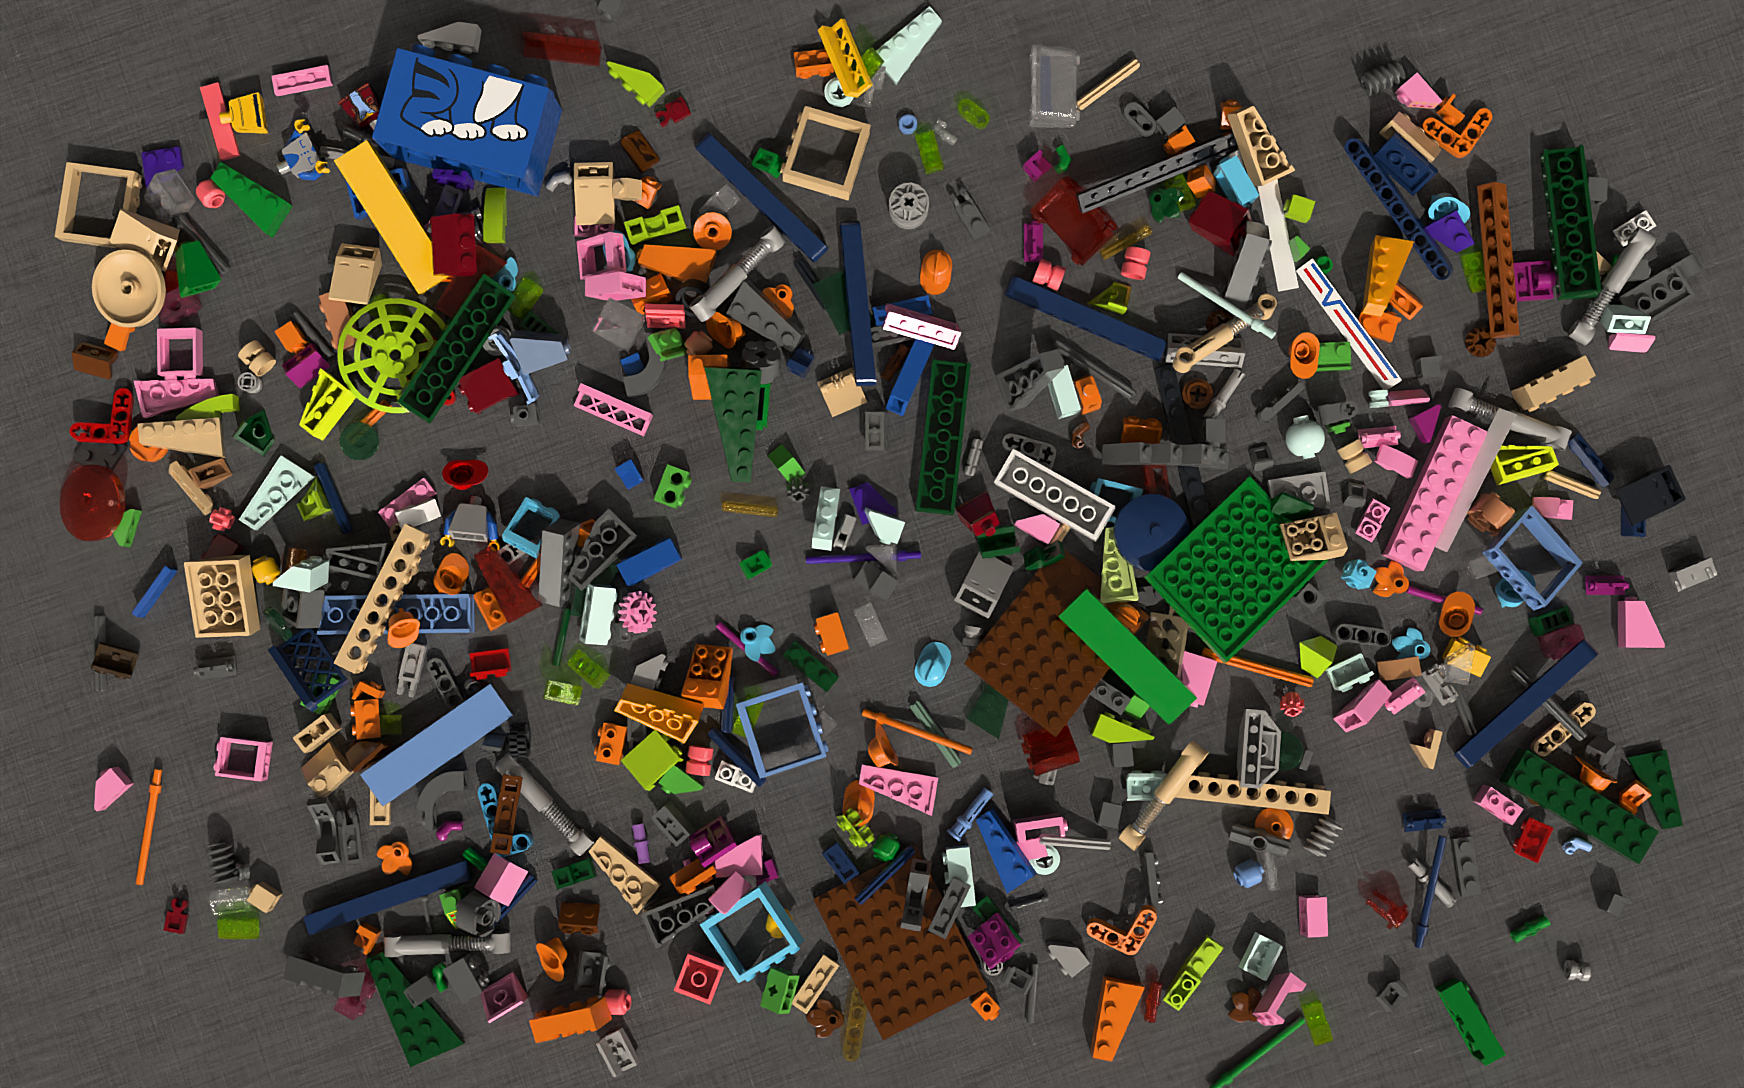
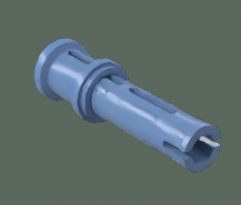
(964, 822)

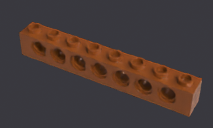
(1498, 260)

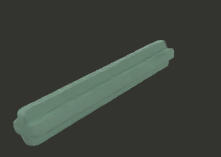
(930, 726)

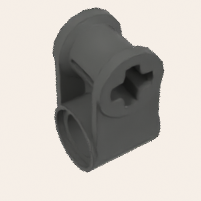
(1334, 412)

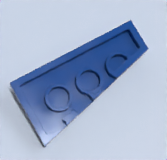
(1007, 856)

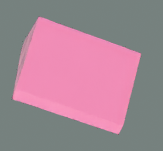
(501, 879)
(502, 997)

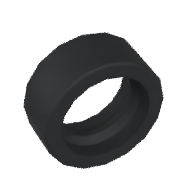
(690, 285)

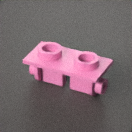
(1376, 436)
(1404, 695)

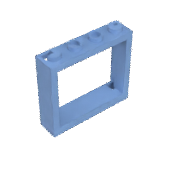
(1550, 541)
(816, 729)

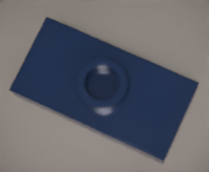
(840, 862)

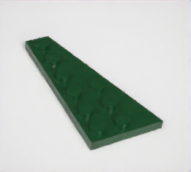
(735, 406)
(418, 1029)

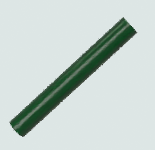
(561, 637)

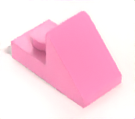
(1553, 507)

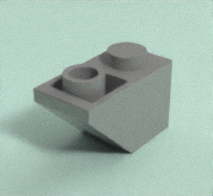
(648, 673)
(1069, 956)

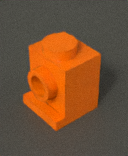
(1179, 141)
(984, 998)

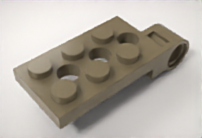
(1176, 636)

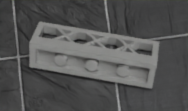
(1224, 356)

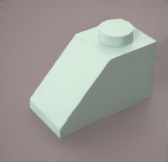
(1624, 320)
(885, 526)

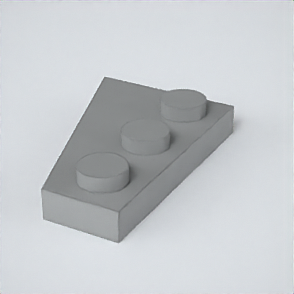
(1307, 487)

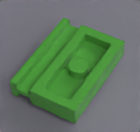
(667, 344)
(1334, 356)

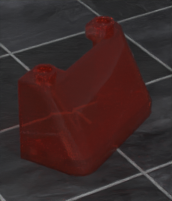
(1081, 232)

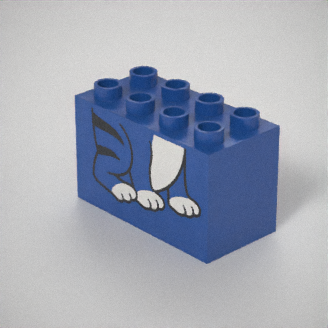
(468, 119)

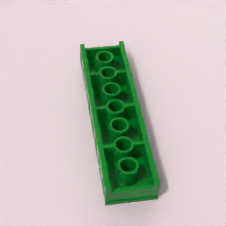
(1127, 656)

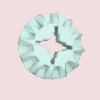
(831, 88)
(1052, 863)

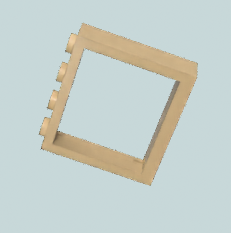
(818, 184)
(70, 194)

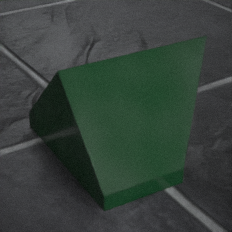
(256, 433)

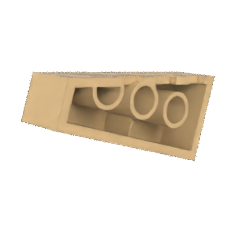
(1257, 147)
(1553, 383)
(191, 436)

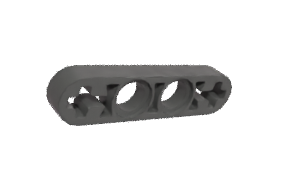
(452, 690)

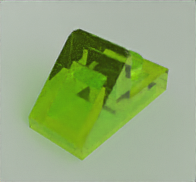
(872, 64)
(562, 692)

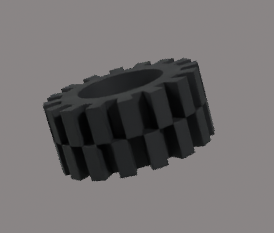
(520, 740)

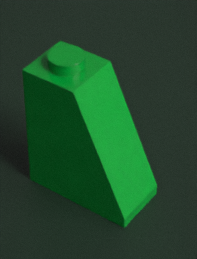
(195, 269)

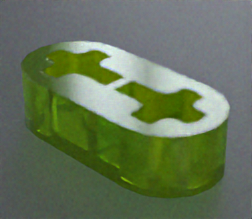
(976, 110)

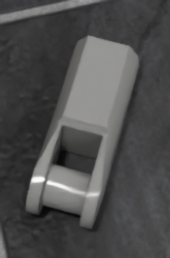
(845, 528)

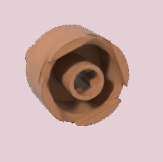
(1490, 514)

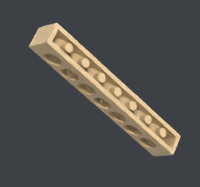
(346, 657)
(1319, 804)

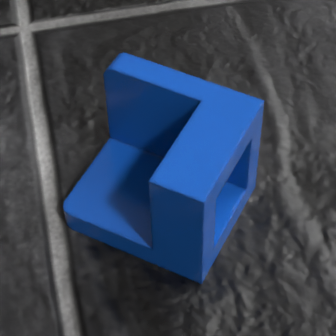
(629, 474)

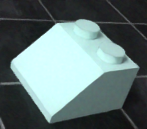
(305, 575)

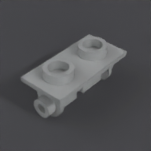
(1442, 690)

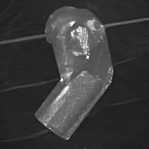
(944, 134)

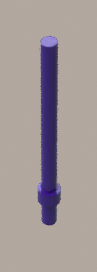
(902, 555)

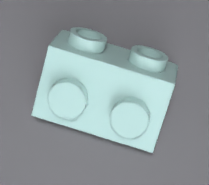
(1349, 672)
(1142, 785)
(1260, 956)

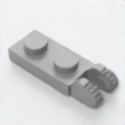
(411, 667)

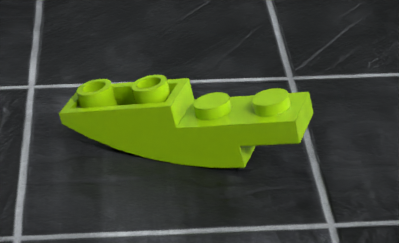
(1191, 972)

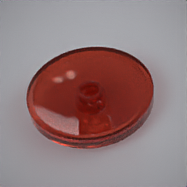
(92, 502)

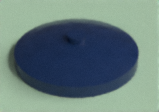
(1149, 530)

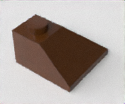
(365, 752)

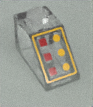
(1458, 665)

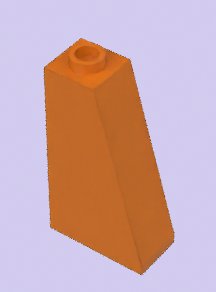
(678, 262)

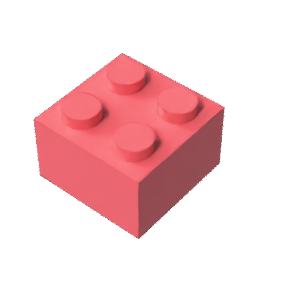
(699, 977)

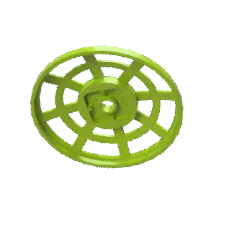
(382, 349)

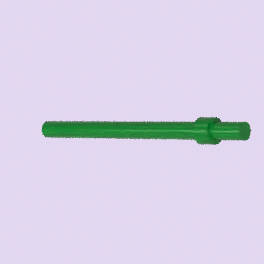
(1227, 1077)

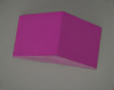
(1425, 423)

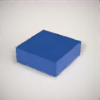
(632, 364)

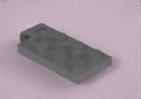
(1662, 281)

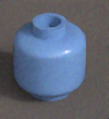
(1248, 873)

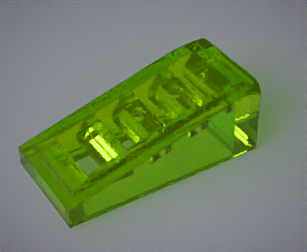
(1190, 200)
(599, 681)

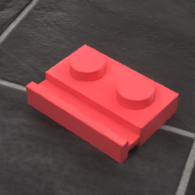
(665, 316)

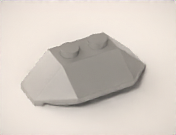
(1257, 749)

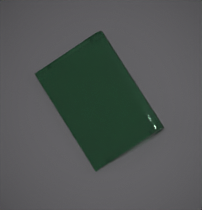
(834, 298)

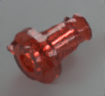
(1395, 914)

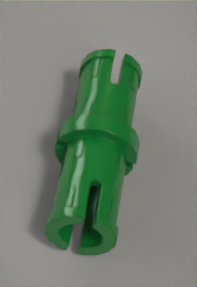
(1530, 928)

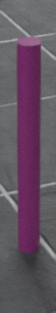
(1434, 597)
(735, 639)

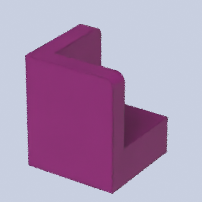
(1036, 166)
(770, 872)

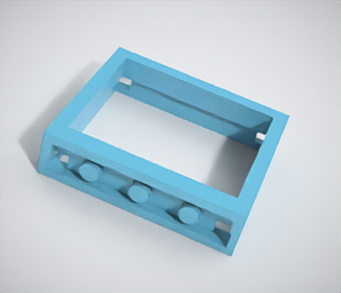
(780, 917)

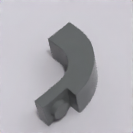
(647, 379)
(431, 794)
(327, 830)
(916, 894)

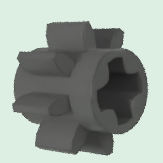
(797, 490)

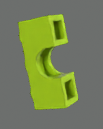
(646, 229)

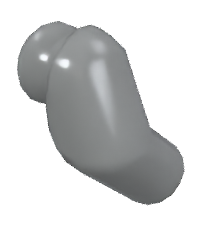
(559, 178)

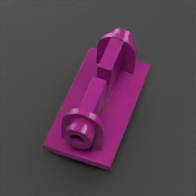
(1033, 242)
(1605, 585)

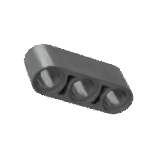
(1369, 638)

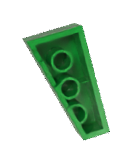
(255, 201)
(1470, 1022)

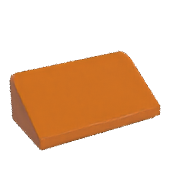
(1405, 301)

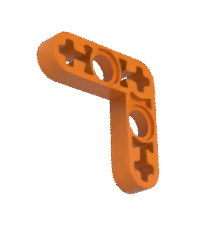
(1463, 138)
(1124, 937)

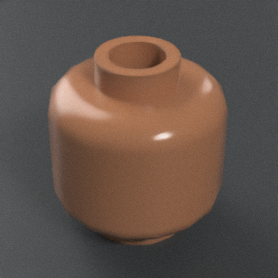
(698, 343)

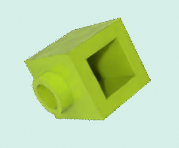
(1298, 208)

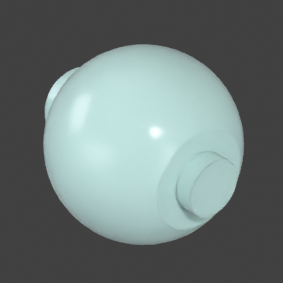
(1305, 437)

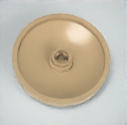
(128, 288)

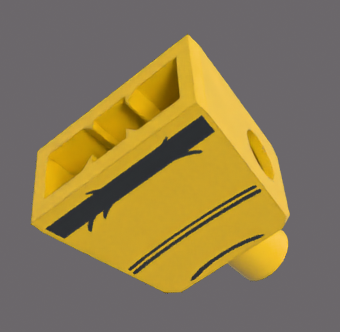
(246, 114)

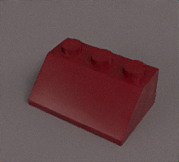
(453, 245)

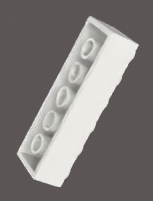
(1054, 495)

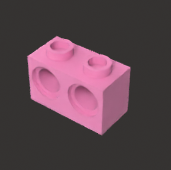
(1498, 804)

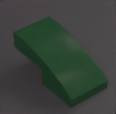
(1040, 557)
(574, 873)

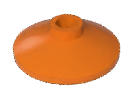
(710, 241)
(1272, 816)

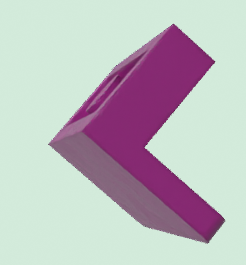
(305, 365)

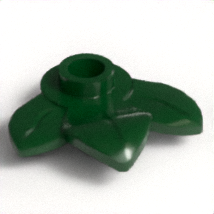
(1167, 205)

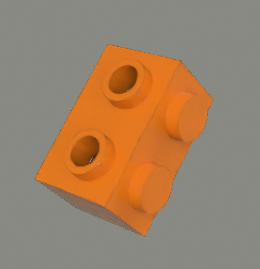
(831, 633)
(611, 743)

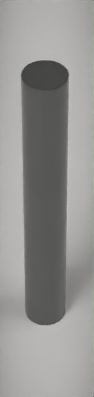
(312, 334)
(1032, 994)

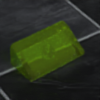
(526, 296)
(391, 309)

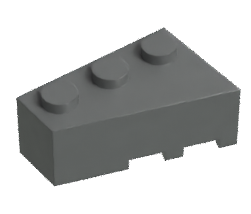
(359, 559)

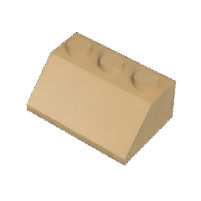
(1412, 134)

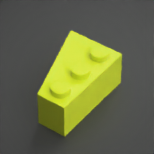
(1520, 462)

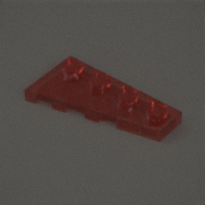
(460, 285)
(505, 585)

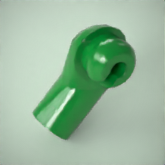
(1064, 161)
(437, 974)

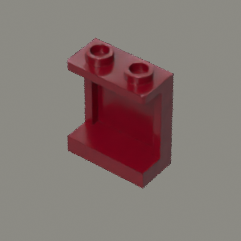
(487, 386)

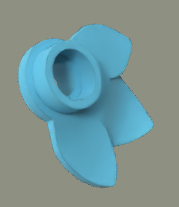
(509, 273)
(760, 643)
(1408, 644)

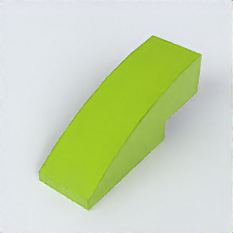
(495, 215)
(211, 408)

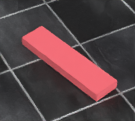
(222, 133)

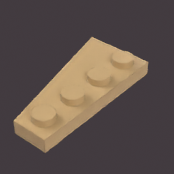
(624, 873)

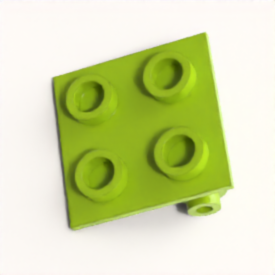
(856, 838)

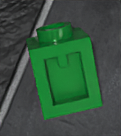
(768, 162)

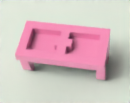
(1313, 916)

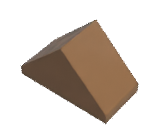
(210, 473)

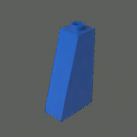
(909, 377)

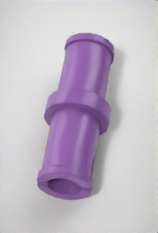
(641, 843)

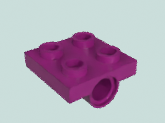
(1534, 281)
(712, 841)
(994, 941)

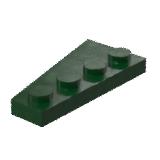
(1654, 772)

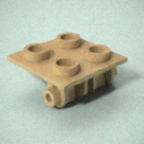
(841, 392)

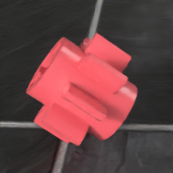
(222, 519)
(1292, 704)

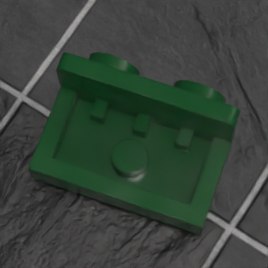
(1001, 543)

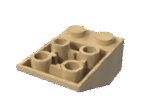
(594, 193)
(145, 236)
(355, 273)
(1314, 538)

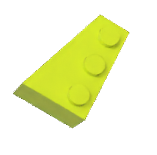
(326, 405)

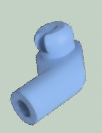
(1575, 843)

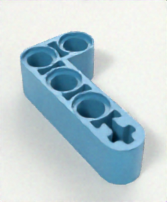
(516, 847)

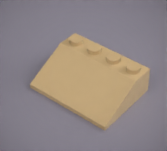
(222, 596)

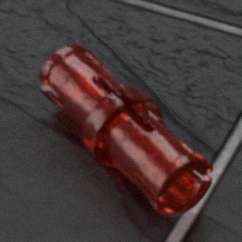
(1153, 1001)

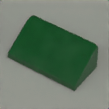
(1290, 507)

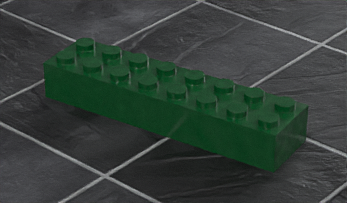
(455, 348)
(1578, 805)

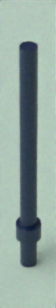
(1422, 927)

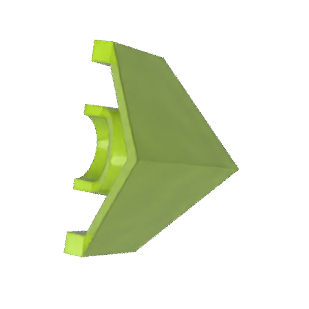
(1113, 298)
(314, 502)
(1316, 655)

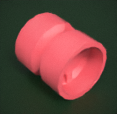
(1136, 259)
(1047, 274)
(699, 760)

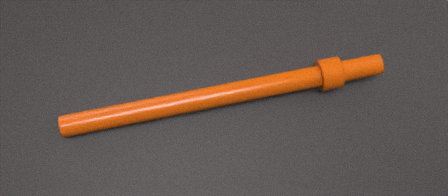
(882, 718)
(154, 789)

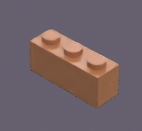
(337, 316)

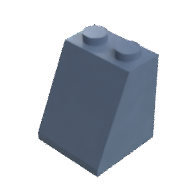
(539, 349)

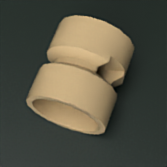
(256, 357)
(1355, 457)

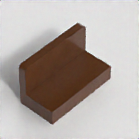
(94, 360)

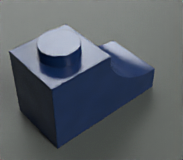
(800, 362)

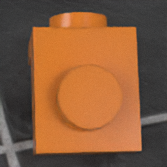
(1228, 107)
(1448, 112)
(649, 190)
(372, 688)
(1633, 796)

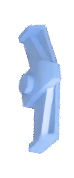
(512, 367)

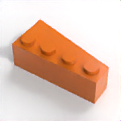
(1114, 1013)
(567, 1021)

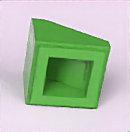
(1298, 248)

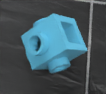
(1358, 574)

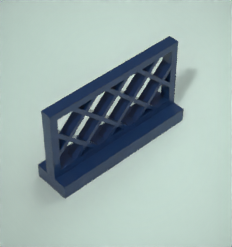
(292, 673)

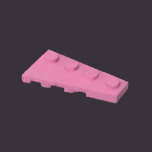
(170, 395)
(906, 787)

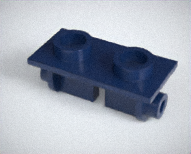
(1423, 820)

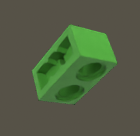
(667, 485)

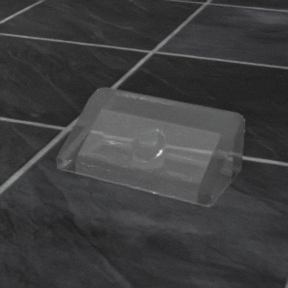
(230, 901)

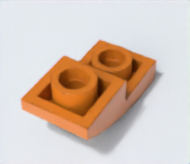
(118, 336)

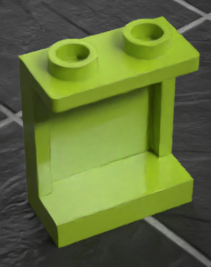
(652, 759)

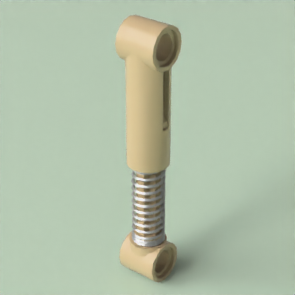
(1221, 335)
(1166, 791)

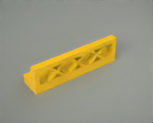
(842, 65)

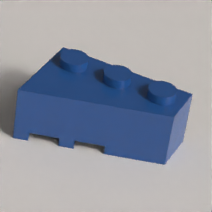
(649, 561)

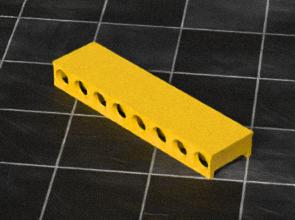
(390, 213)

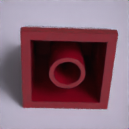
(1220, 222)

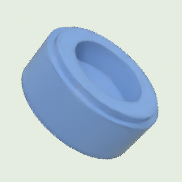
(907, 124)

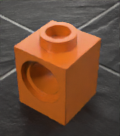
(291, 337)

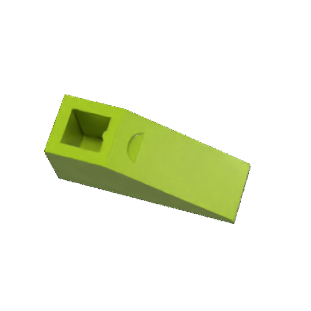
(640, 82)
(1115, 731)

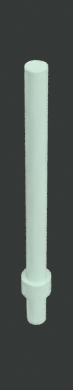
(1256, 324)

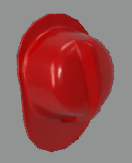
(464, 473)

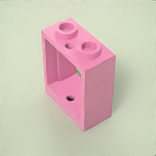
(614, 254)
(616, 286)
(163, 352)
(262, 761)

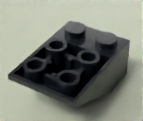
(1650, 494)

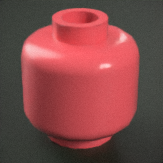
(210, 194)
(618, 1001)

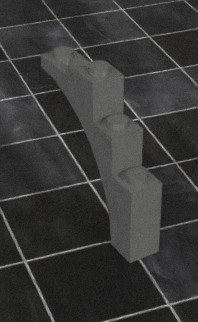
(1165, 454)

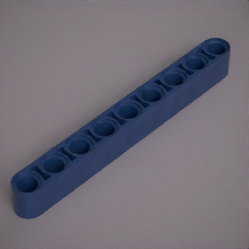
(761, 197)
(1389, 204)
(857, 303)
(1085, 318)
(1526, 703)
(387, 897)

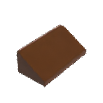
(639, 151)

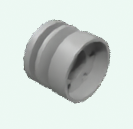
(907, 216)

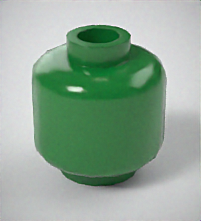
(886, 847)

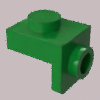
(756, 564)

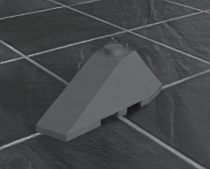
(602, 547)

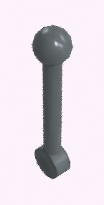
(1045, 898)
(429, 929)

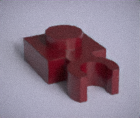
(676, 110)
(176, 920)

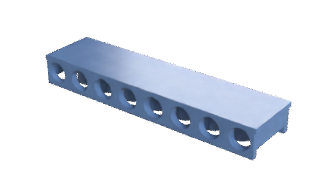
(435, 612)
(436, 745)

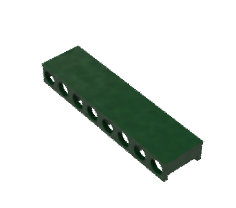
(1570, 223)
(943, 437)

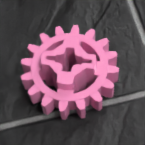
(637, 612)

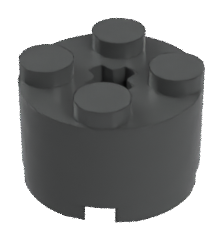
(763, 356)
(477, 914)

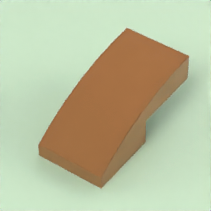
(1398, 668)

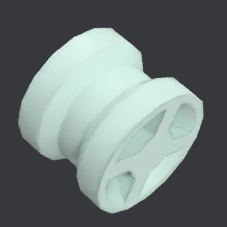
(1378, 398)

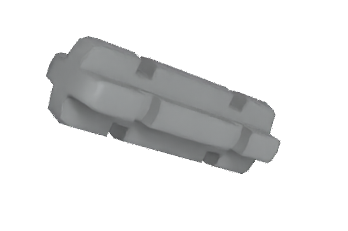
(973, 457)

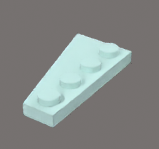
(907, 43)
(277, 489)

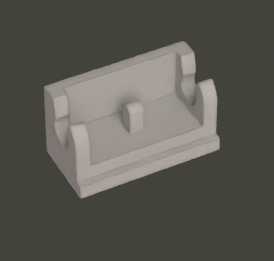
(1692, 574)

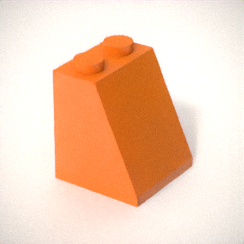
(697, 375)

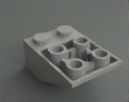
(983, 585)

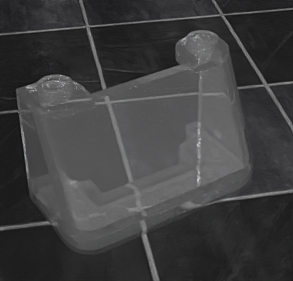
(1053, 86)

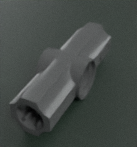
(1270, 842)

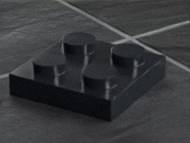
(100, 453)

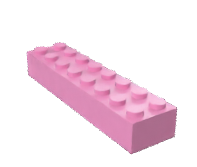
(1434, 493)

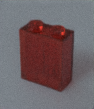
(1049, 752)

